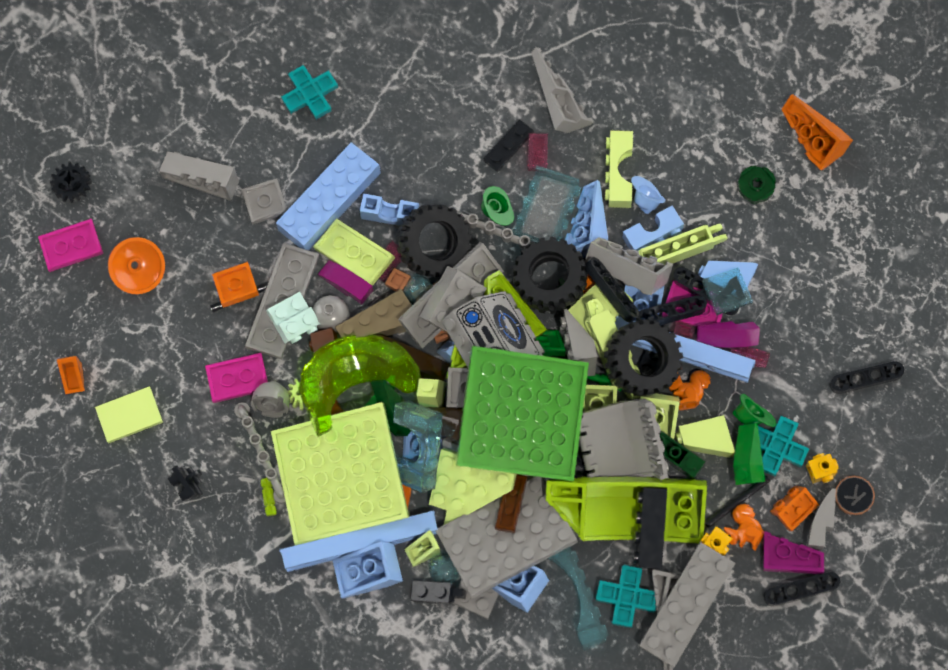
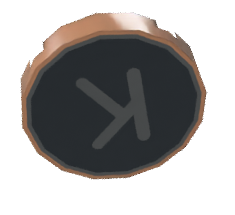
(854, 495)

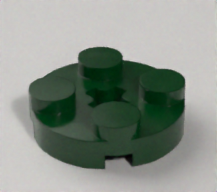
(754, 194)

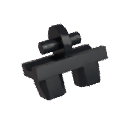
(189, 480)

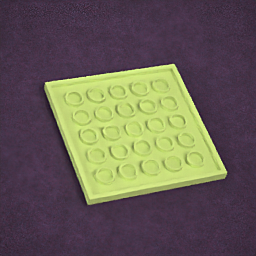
(342, 477)

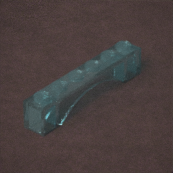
(589, 629)

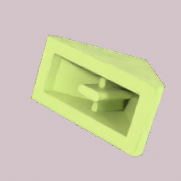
(422, 549)

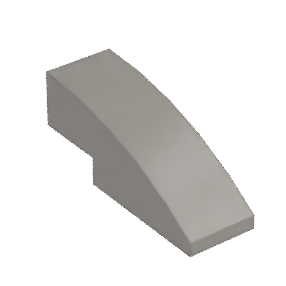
(822, 522)

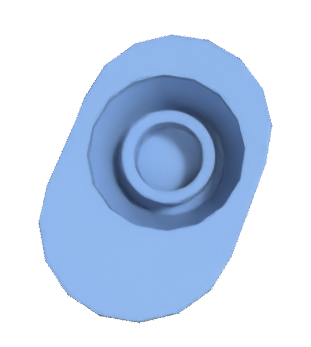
(646, 194)

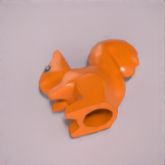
(691, 392)
(749, 529)

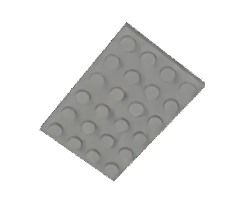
(493, 556)

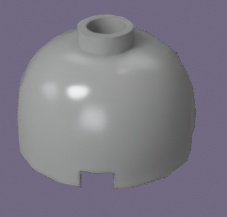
(330, 312)
(271, 399)

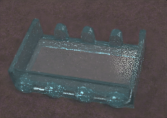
(547, 205)

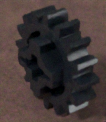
(77, 185)

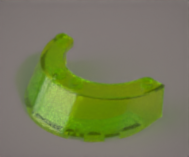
(349, 363)

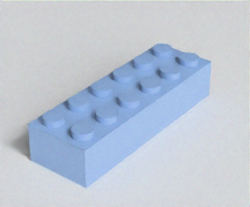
(328, 197)

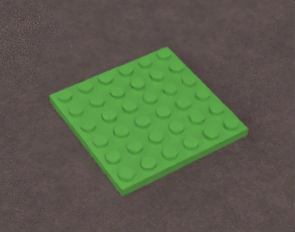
(522, 413)

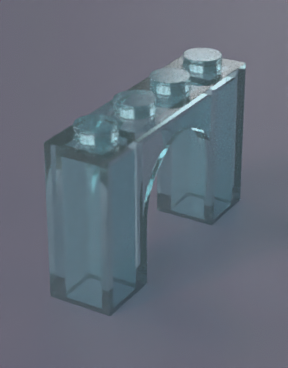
(427, 427)

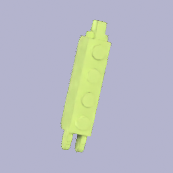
(684, 244)
(601, 327)

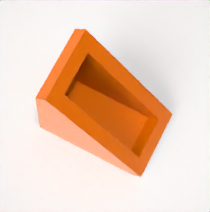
(71, 374)

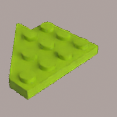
(498, 283)

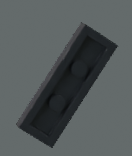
(508, 145)

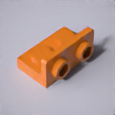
(794, 507)

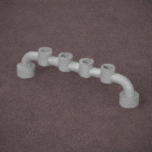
(490, 229)
(243, 412)

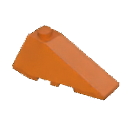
(818, 135)

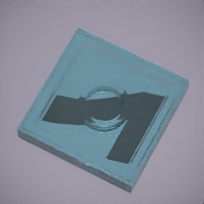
(727, 291)

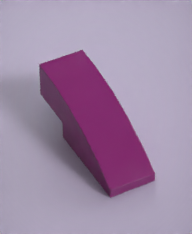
(346, 281)
(729, 334)

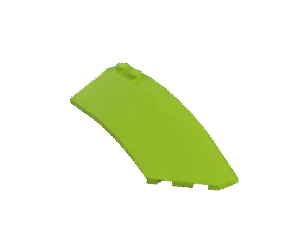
(608, 505)

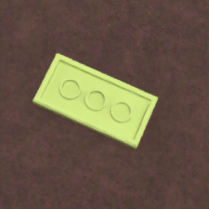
(354, 252)

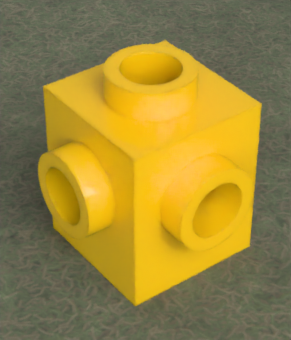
(822, 468)
(717, 540)

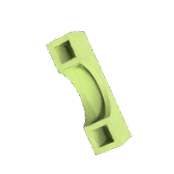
(619, 190)

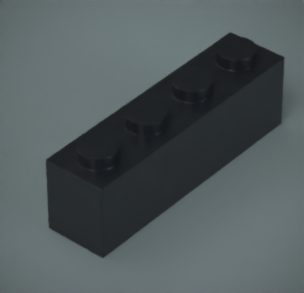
(650, 528)

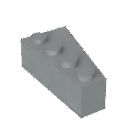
(200, 175)
(629, 266)

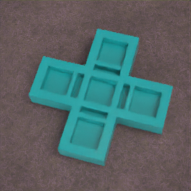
(309, 92)
(779, 447)
(626, 596)

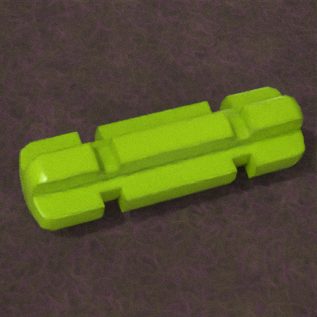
(268, 497)

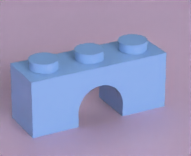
(377, 210)
(669, 226)

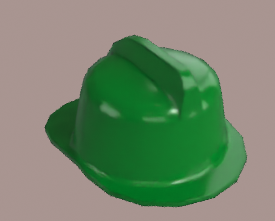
(497, 206)
(750, 412)

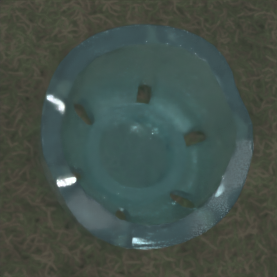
(417, 288)
(443, 569)

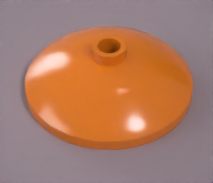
(149, 265)

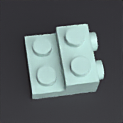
(293, 318)

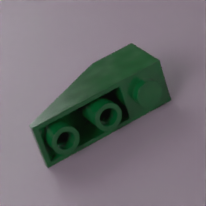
(386, 394)
(681, 458)

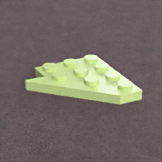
(465, 488)

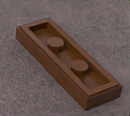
(511, 506)

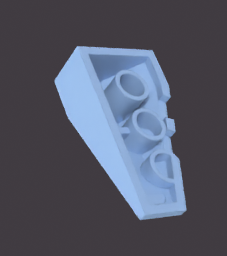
(590, 219)

